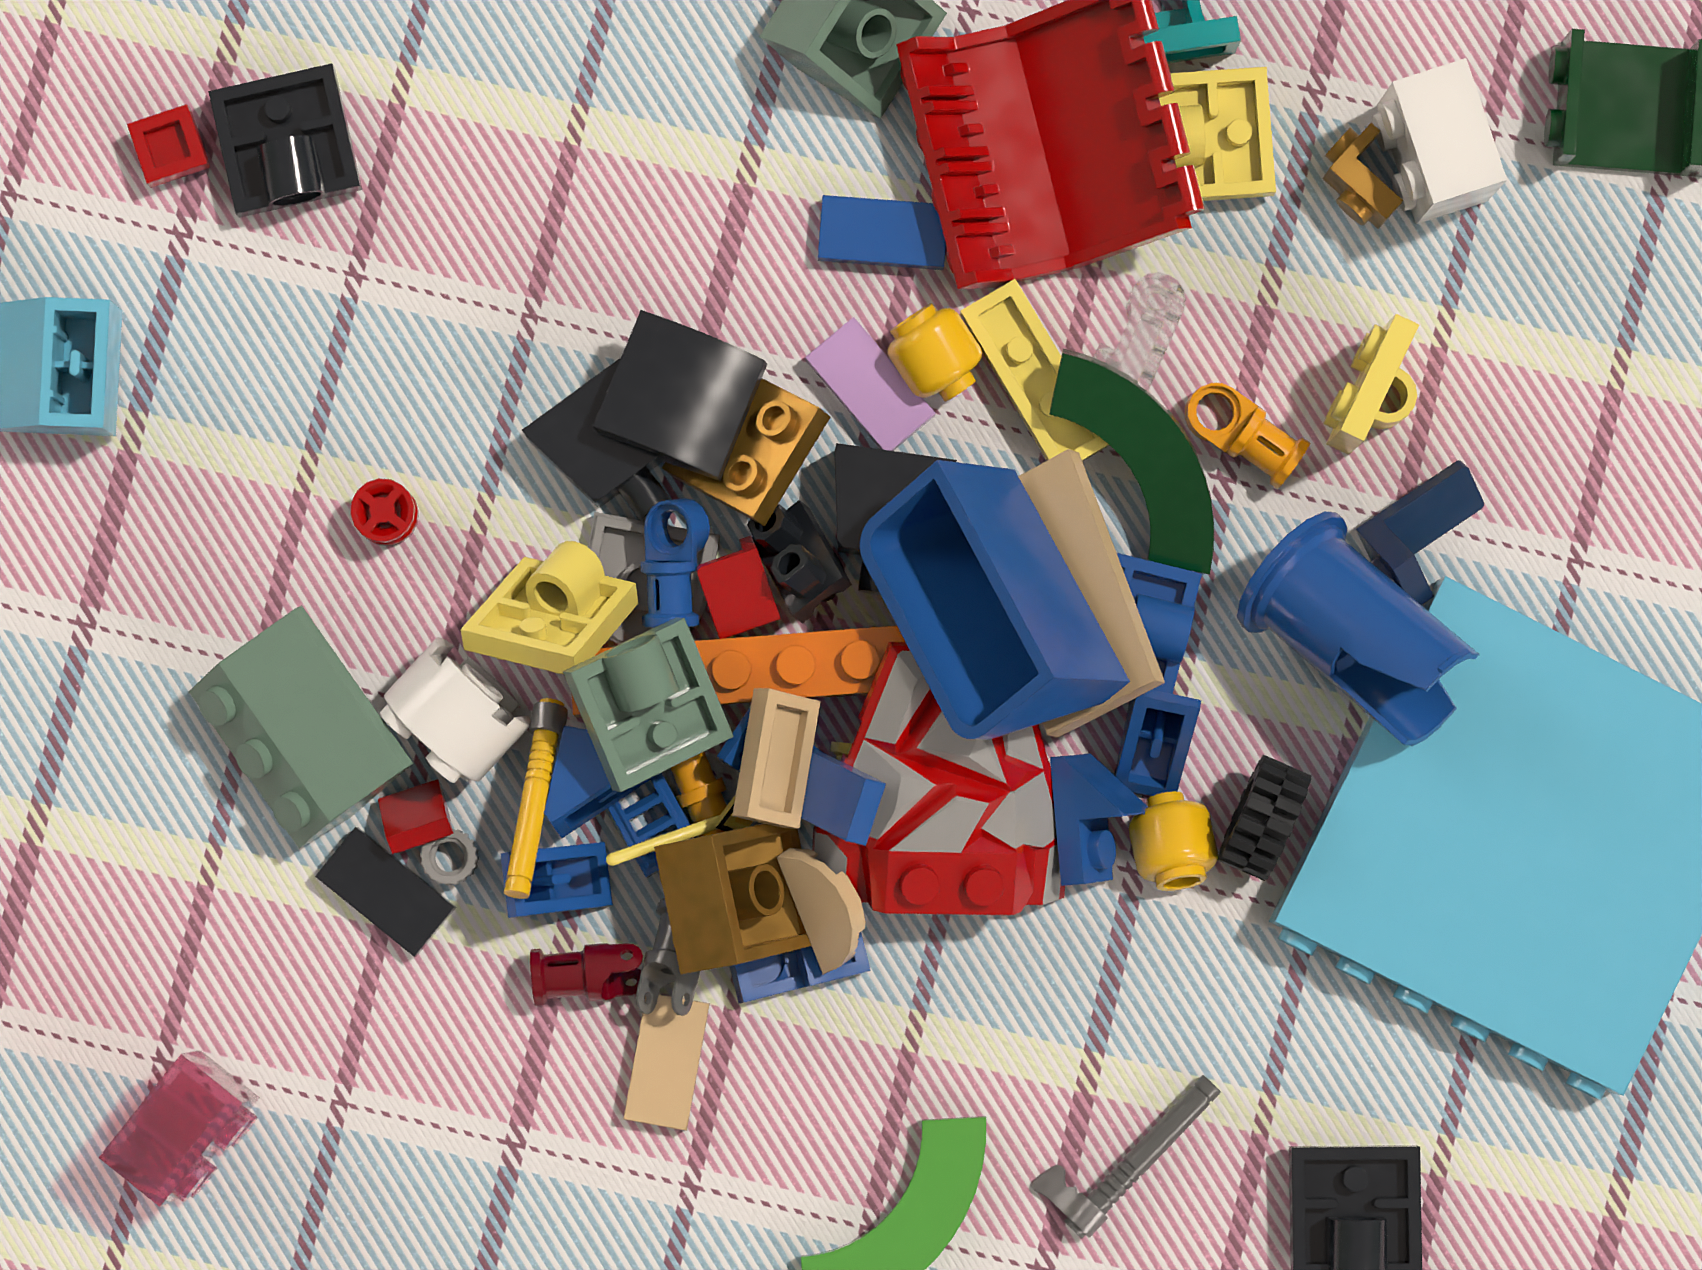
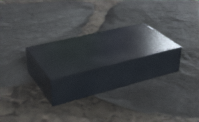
(385, 891)

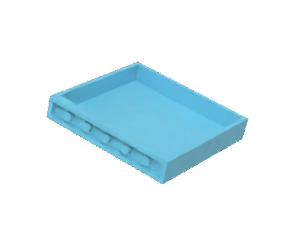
(1522, 854)

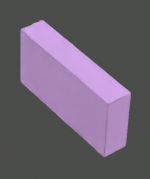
(869, 386)

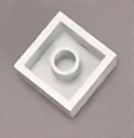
(1439, 142)

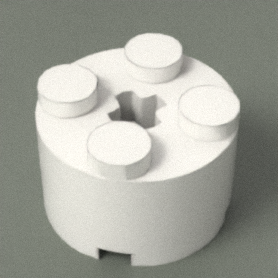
(454, 712)

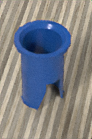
(1355, 627)

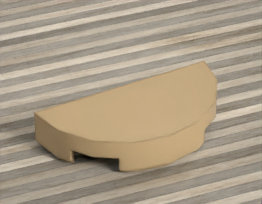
(826, 906)

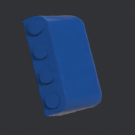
(987, 602)

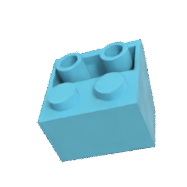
(59, 366)

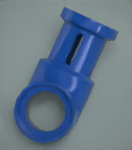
(671, 565)

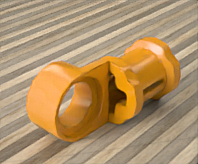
(1245, 430)

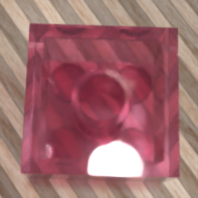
(180, 1128)

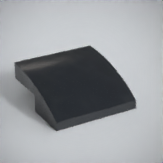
(680, 395)

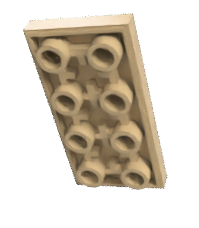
(1078, 529)

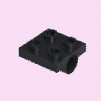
(285, 140)
(1355, 1207)

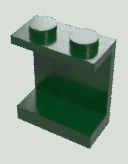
(1626, 107)

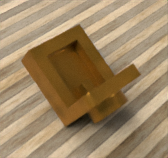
(1360, 191)

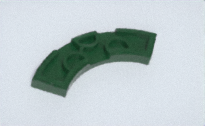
(1153, 449)

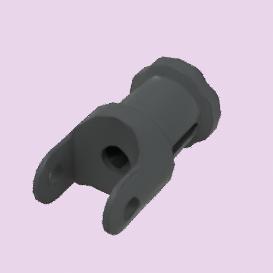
(662, 968)

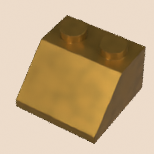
(730, 897)

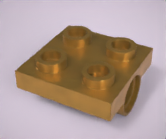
(766, 453)

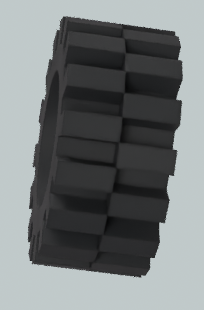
(1264, 818)

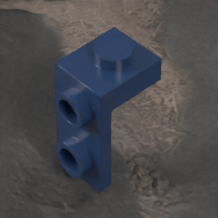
(1416, 522)

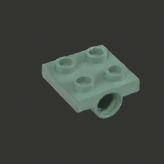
(648, 704)

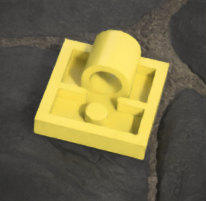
(1227, 131)
(1358, 404)
(551, 611)

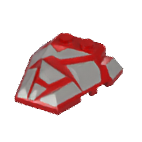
(958, 817)

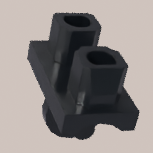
(799, 559)

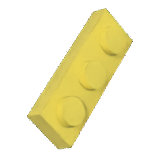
(1026, 368)

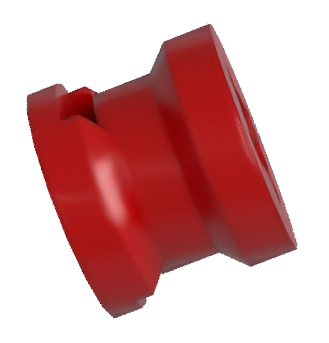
(376, 504)

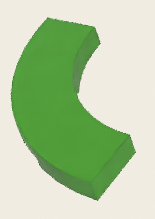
(930, 1206)

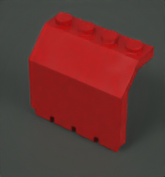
(1050, 140)

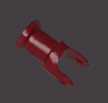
(592, 972)

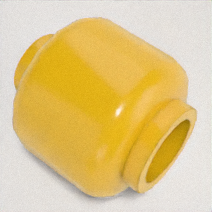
(934, 352)
(1173, 842)

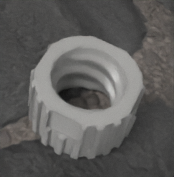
(448, 878)

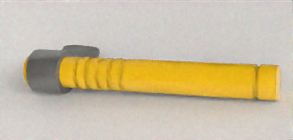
(546, 726)

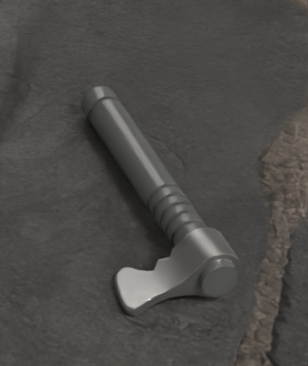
(1088, 1213)

